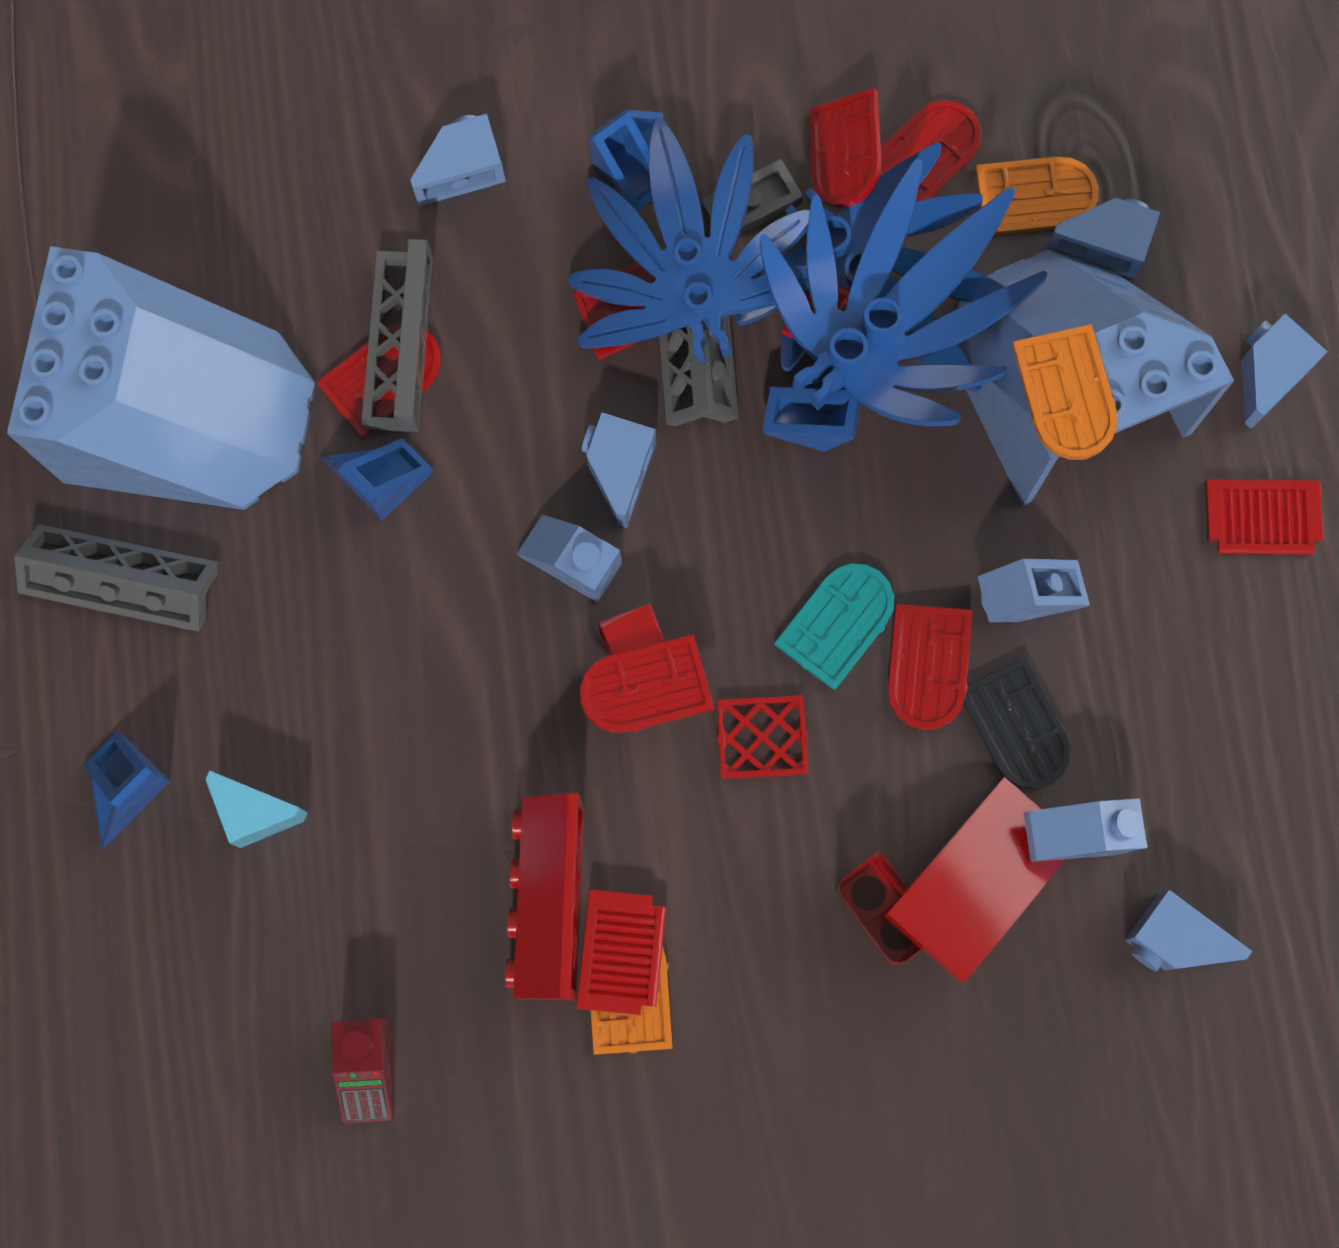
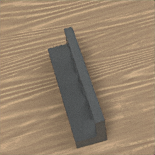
(408, 340)
(711, 381)
(110, 582)

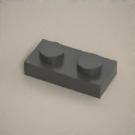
(770, 195)

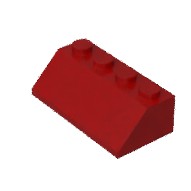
(547, 898)

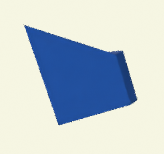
(622, 154)
(796, 420)
(381, 474)
(121, 785)

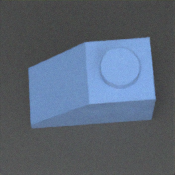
(458, 161)
(1109, 235)
(1274, 365)
(619, 461)
(572, 556)
(1032, 589)
(1085, 830)
(1179, 936)

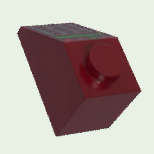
(363, 1069)

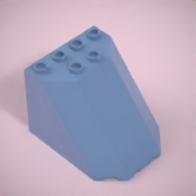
(1147, 350)
(156, 388)

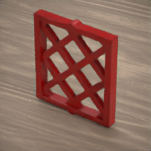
(800, 735)

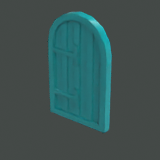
(839, 622)

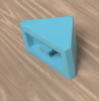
(248, 813)

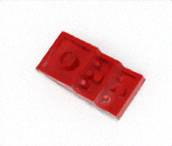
(974, 885)

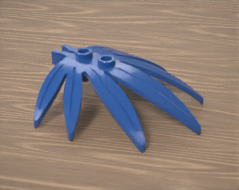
(852, 230)
(694, 273)
(869, 339)

